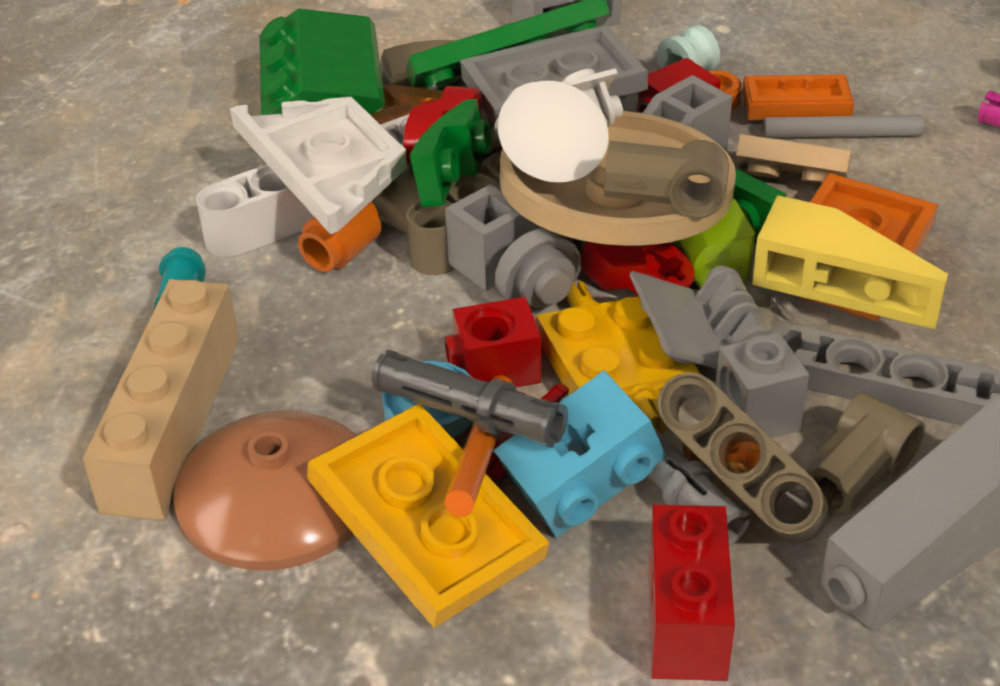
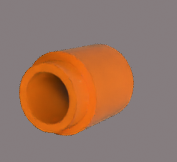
(338, 249)

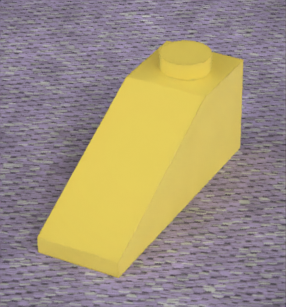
(844, 263)

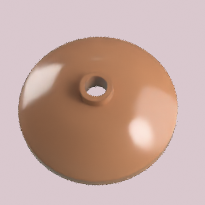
(249, 495)

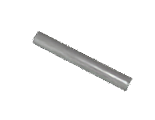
(843, 126)

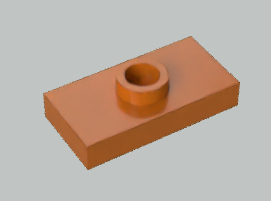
(797, 96)

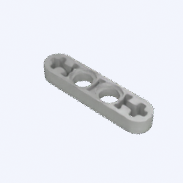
(886, 368)

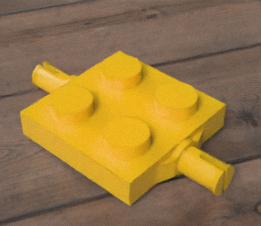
(613, 339)

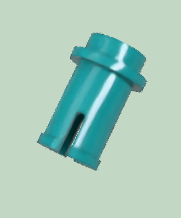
(180, 264)

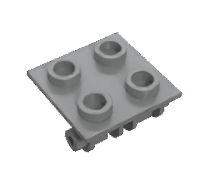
(701, 321)

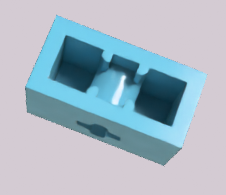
(600, 454)

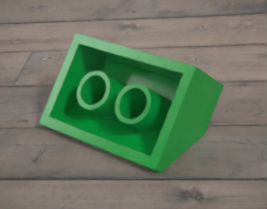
(319, 58)

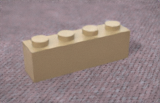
(162, 400)

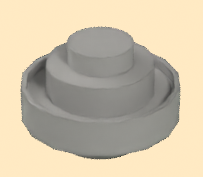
(538, 267)

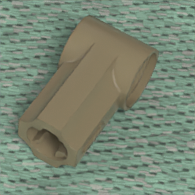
(662, 172)
(865, 446)

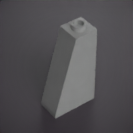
(921, 526)

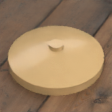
(583, 212)

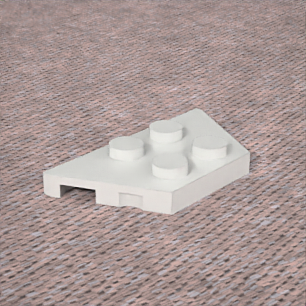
(325, 154)

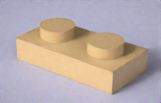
(770, 156)

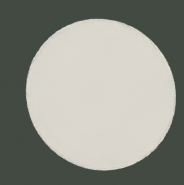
(553, 131)

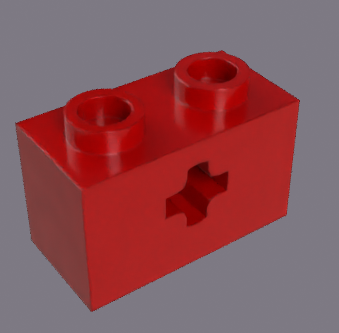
(690, 593)

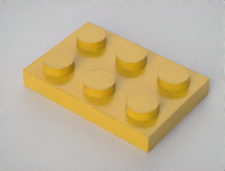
(392, 498)

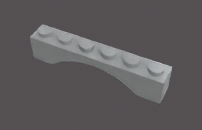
(486, 224)

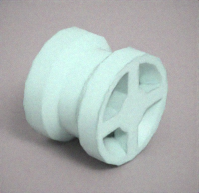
(693, 43)

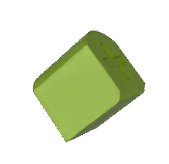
(724, 244)

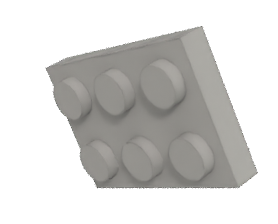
(553, 60)

